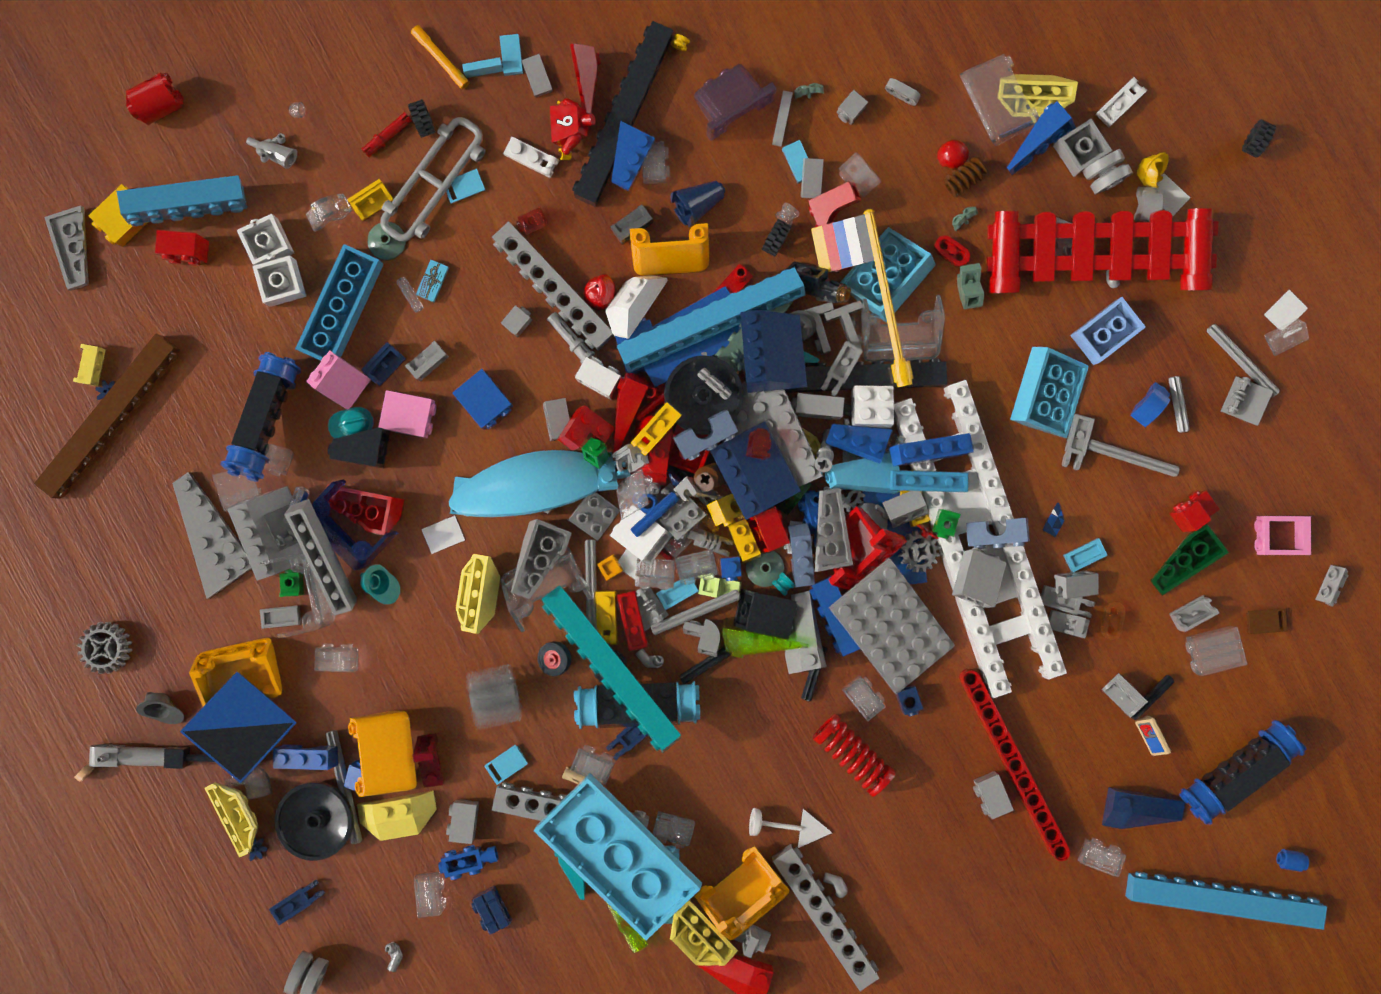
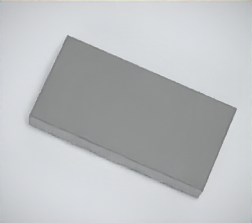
(537, 75)
(811, 177)
(280, 616)

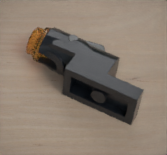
(819, 285)

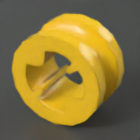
(680, 42)

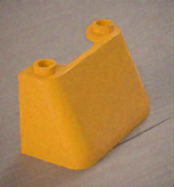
(671, 256)
(251, 659)
(384, 753)
(743, 895)

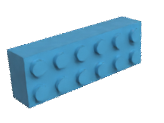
(182, 200)
(340, 303)

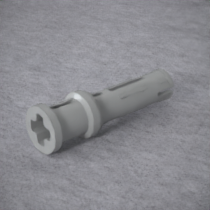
(576, 344)
(824, 454)

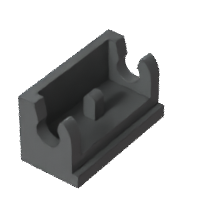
(636, 219)

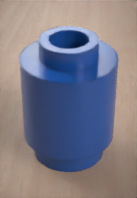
(652, 498)
(1292, 860)

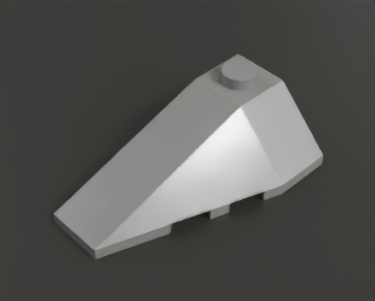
(805, 631)

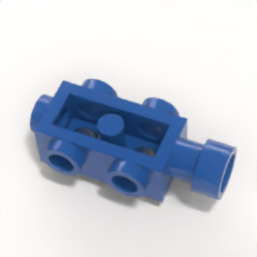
(810, 511)
(465, 863)

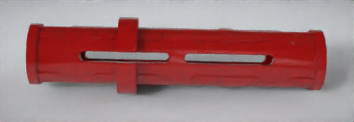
(386, 134)

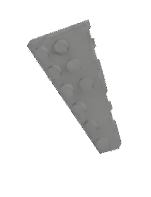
(214, 545)

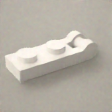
(1120, 102)
(530, 157)

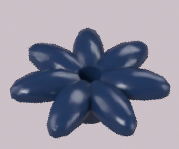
(106, 387)
(258, 849)

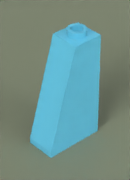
(862, 475)

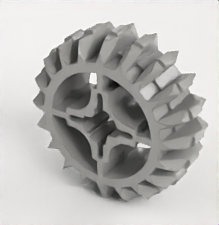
(92, 640)

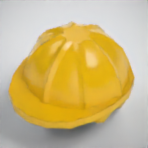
(1152, 169)

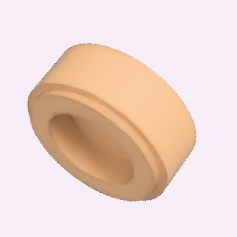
(84, 772)

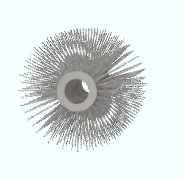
(494, 697)

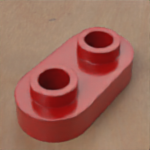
(953, 249)

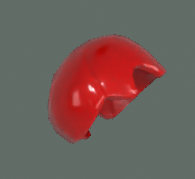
(953, 154)

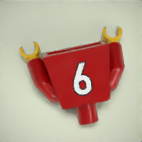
(569, 125)

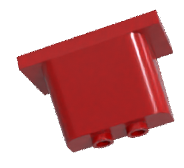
(659, 454)
(868, 548)

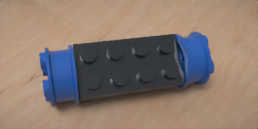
(259, 415)
(1243, 772)

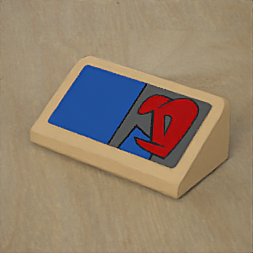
(1152, 736)

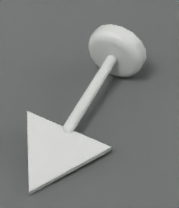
(809, 830)

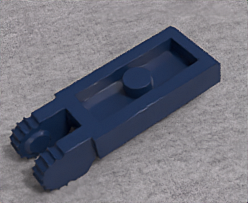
(628, 738)
(294, 903)

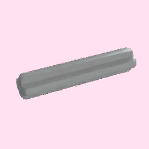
(1179, 404)

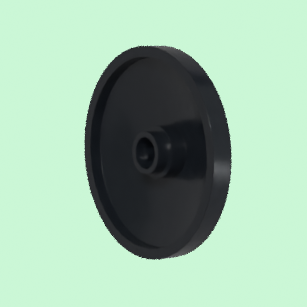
(695, 398)
(314, 821)

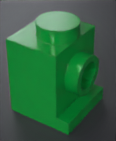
(596, 449)
(942, 516)
(297, 586)

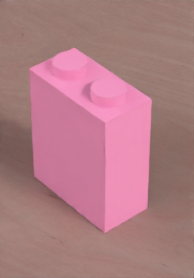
(338, 380)
(407, 414)

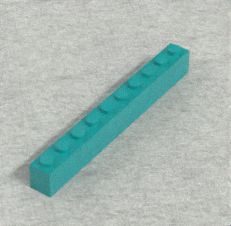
(611, 668)

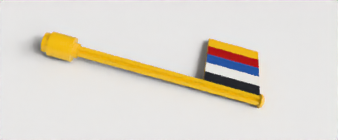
(856, 243)

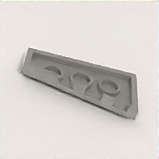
(69, 242)
(832, 534)

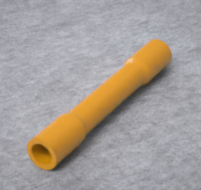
(426, 41)

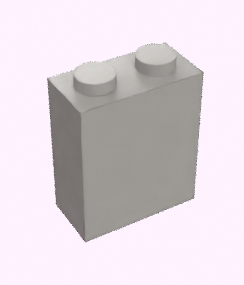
(979, 578)

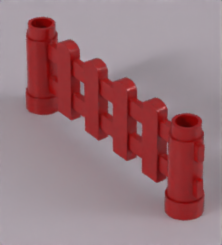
(1195, 260)

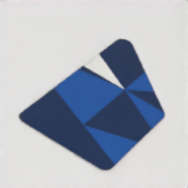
(1054, 521)

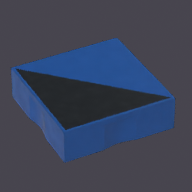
(238, 727)

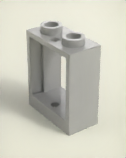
(818, 406)

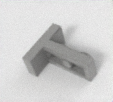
(847, 322)
(821, 343)
(1068, 623)
(753, 940)

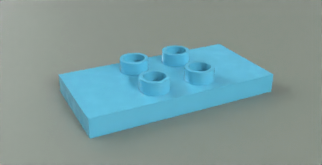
(618, 857)

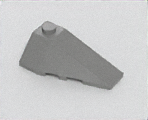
(539, 553)

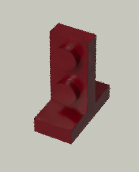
(428, 760)

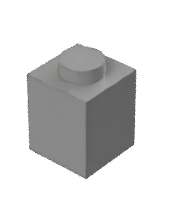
(851, 107)
(517, 320)

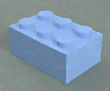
(1107, 331)

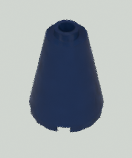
(696, 201)

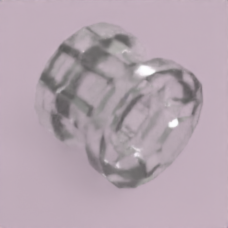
(787, 213)

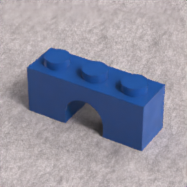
(305, 758)

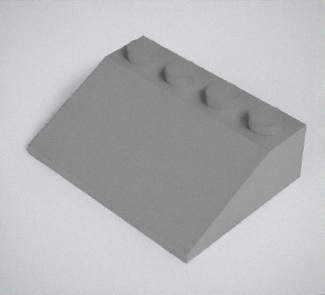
(256, 535)

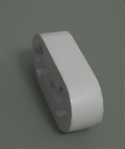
(902, 91)

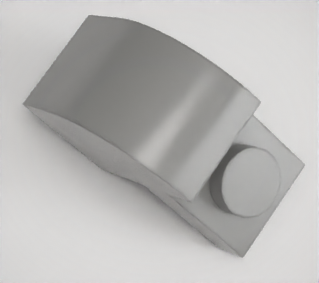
(1149, 202)
(708, 634)

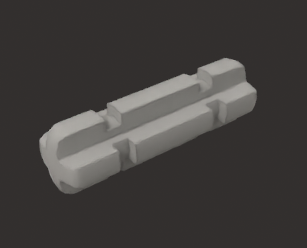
(714, 383)

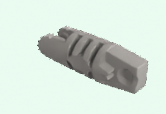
(709, 541)

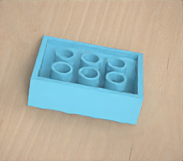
(905, 269)
(1049, 391)

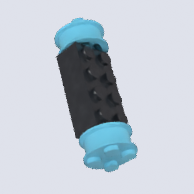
(600, 709)

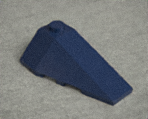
(1135, 809)

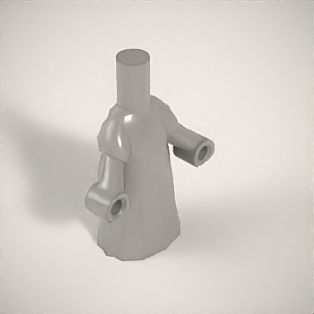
(277, 153)

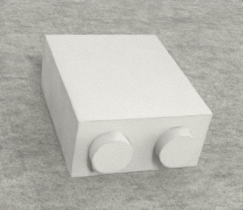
(645, 546)

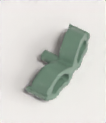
(812, 88)
(963, 218)

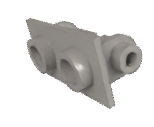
(1333, 580)

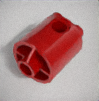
(153, 99)

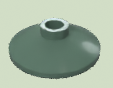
(385, 250)
(758, 576)

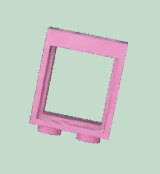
(1302, 535)

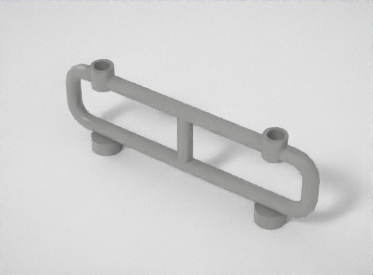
(420, 228)

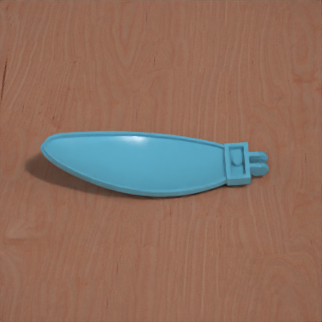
(533, 484)

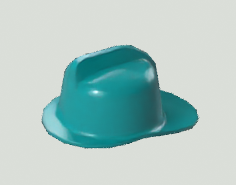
(350, 422)
(380, 584)

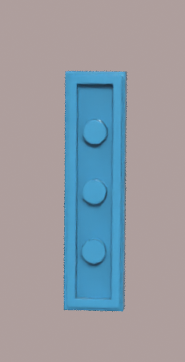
(928, 481)

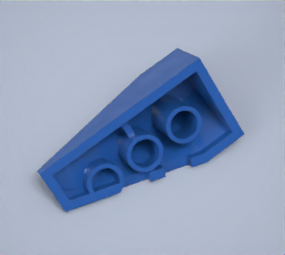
(1048, 129)

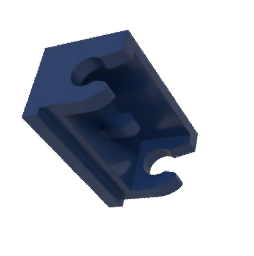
(383, 364)

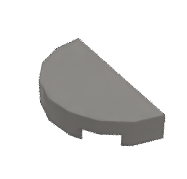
(877, 513)

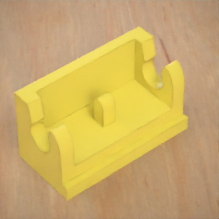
(90, 365)

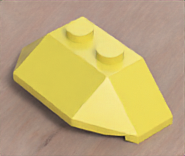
(1046, 89)
(477, 593)
(397, 815)
(235, 816)
(700, 938)

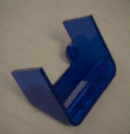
(355, 554)

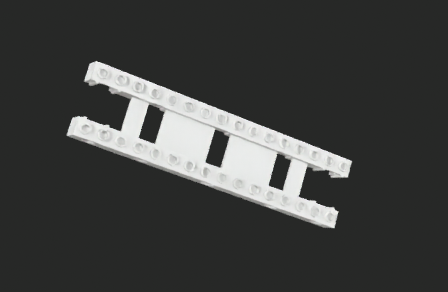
(989, 503)

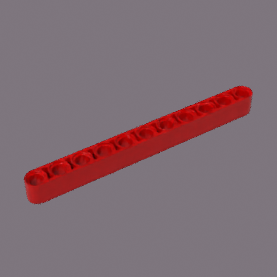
(1020, 771)

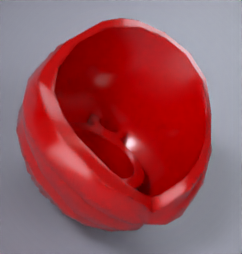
(599, 292)

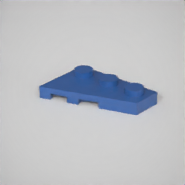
(630, 154)
(861, 441)

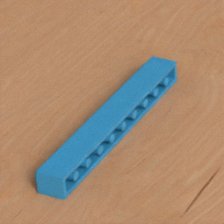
(710, 320)
(1226, 901)

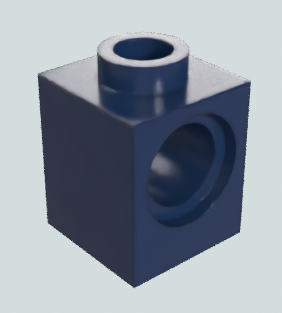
(902, 695)

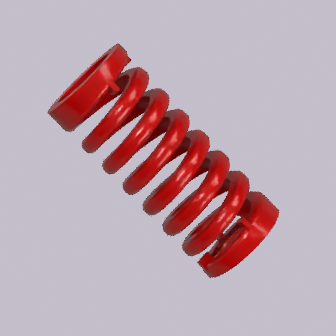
(832, 725)

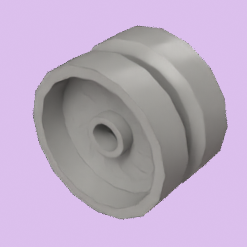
(1107, 171)
(305, 975)

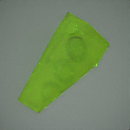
(750, 643)

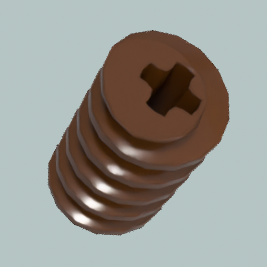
(964, 175)
(708, 477)

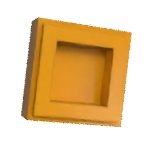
(610, 567)

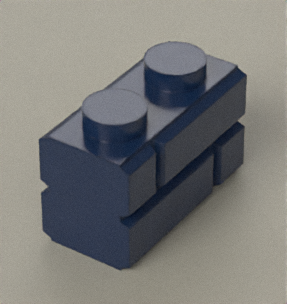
(491, 910)

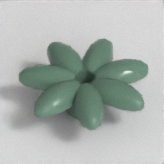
(739, 360)

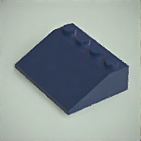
(772, 351)
(754, 481)

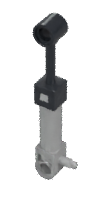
(116, 755)

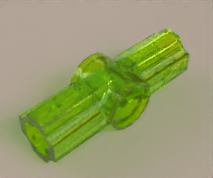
(634, 940)

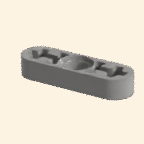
(782, 118)

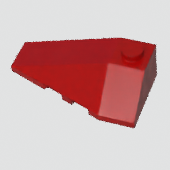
(743, 975)

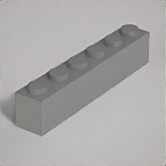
(321, 557)

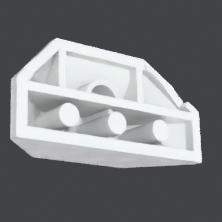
(632, 303)

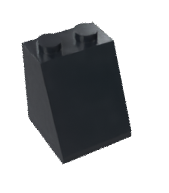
(361, 448)
(765, 614)

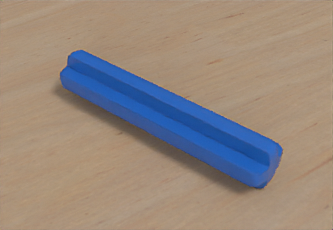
(654, 514)

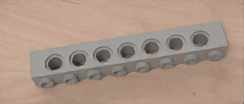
(509, 234)
(504, 805)
(861, 976)

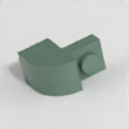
(969, 286)

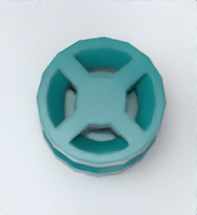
(783, 584)

